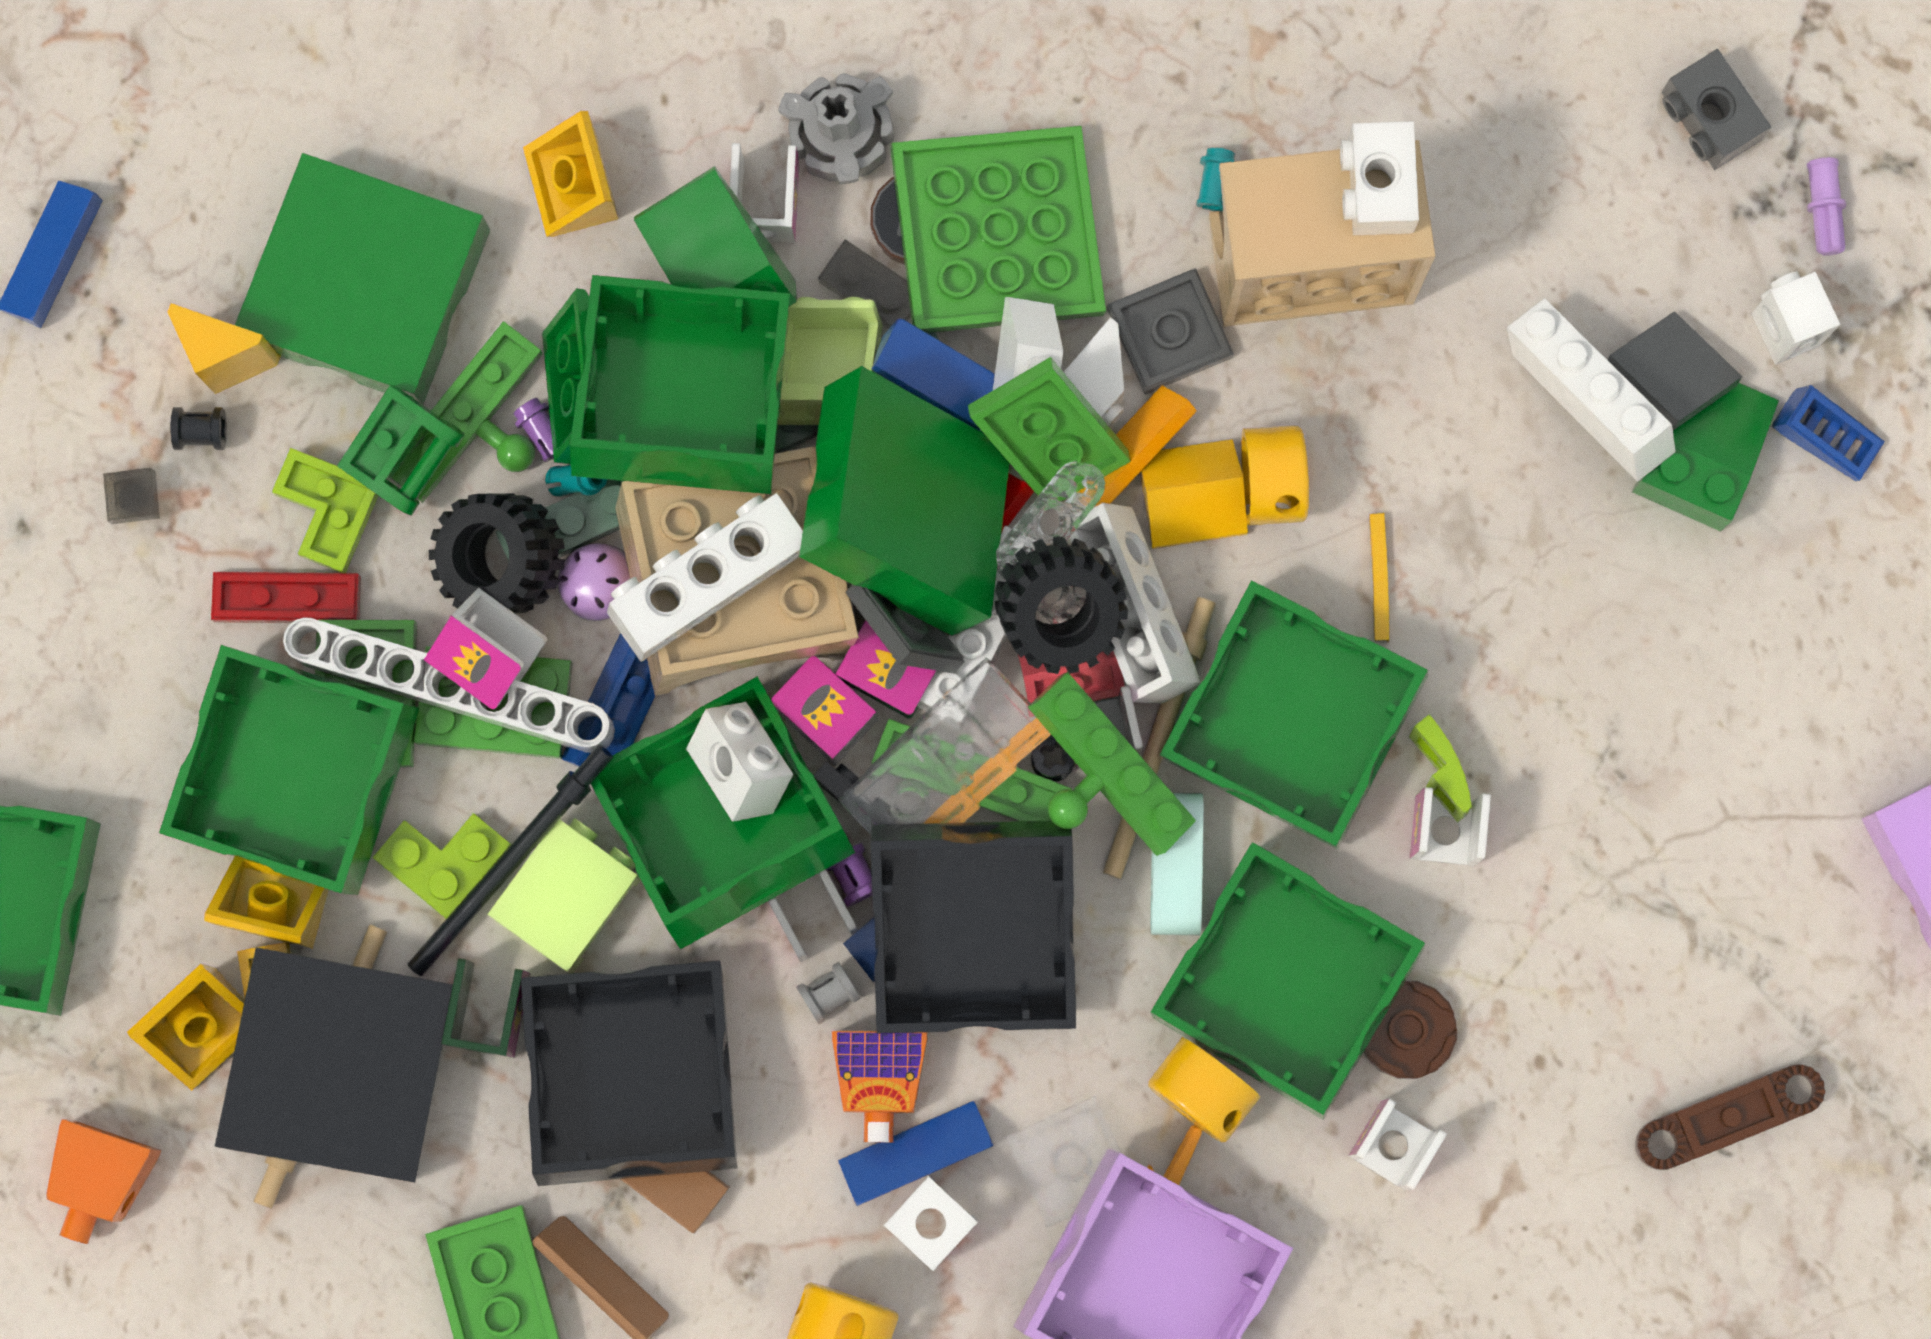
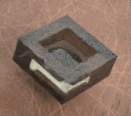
(131, 496)

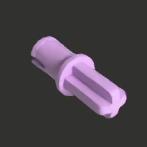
(1826, 206)

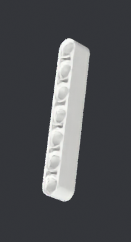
(424, 684)

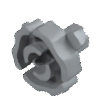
(840, 136)

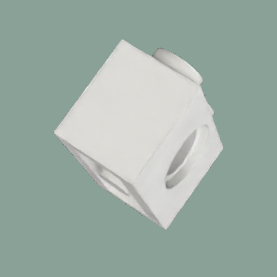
(1391, 150)
(1794, 316)
(739, 761)

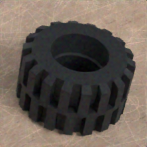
(530, 542)
(1082, 635)

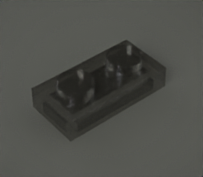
(860, 275)

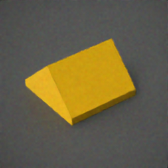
(570, 177)
(221, 351)
(1194, 494)
(267, 904)
(192, 1026)

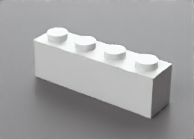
(1591, 389)

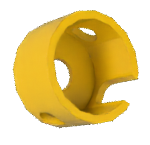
(1275, 472)
(1203, 1090)
(839, 1315)

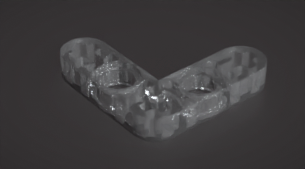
(1029, 529)

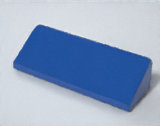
(50, 253)
(932, 370)
(625, 696)
(915, 1153)

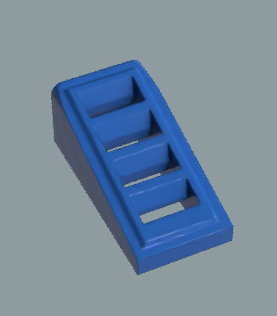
(1803, 433)

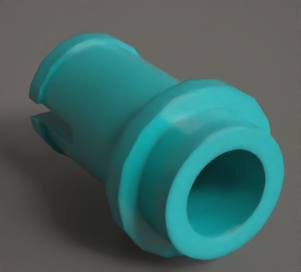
(1210, 190)
(572, 484)

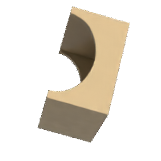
(1292, 253)
(781, 619)

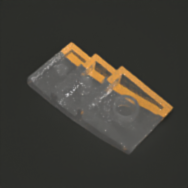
(949, 755)

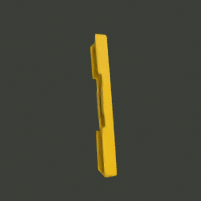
(1379, 576)

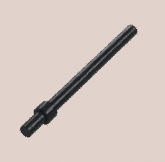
(571, 791)

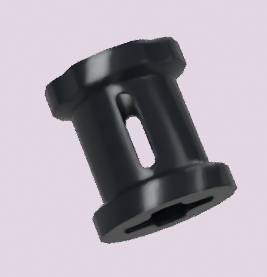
(198, 428)
(1057, 771)

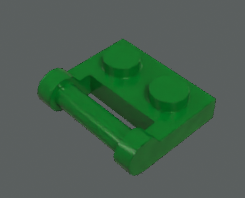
(387, 441)

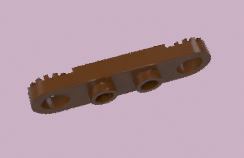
(1730, 1117)

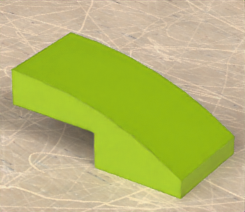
(1449, 781)

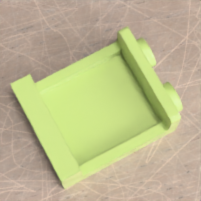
(821, 346)
(565, 893)

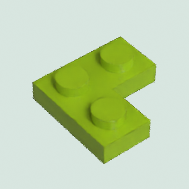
(339, 505)
(446, 874)

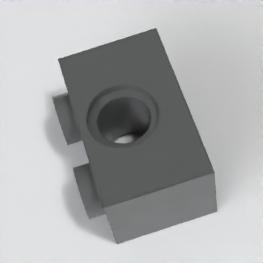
(1714, 83)

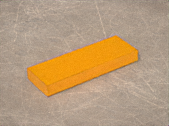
(1145, 436)

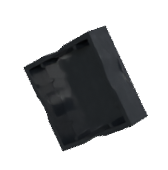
(973, 926)
(334, 1065)
(628, 1074)

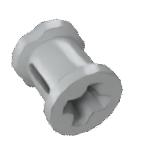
(828, 992)

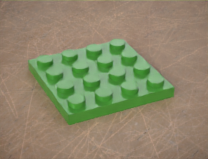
(997, 223)

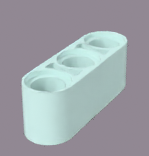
(1178, 878)

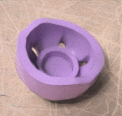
(592, 580)

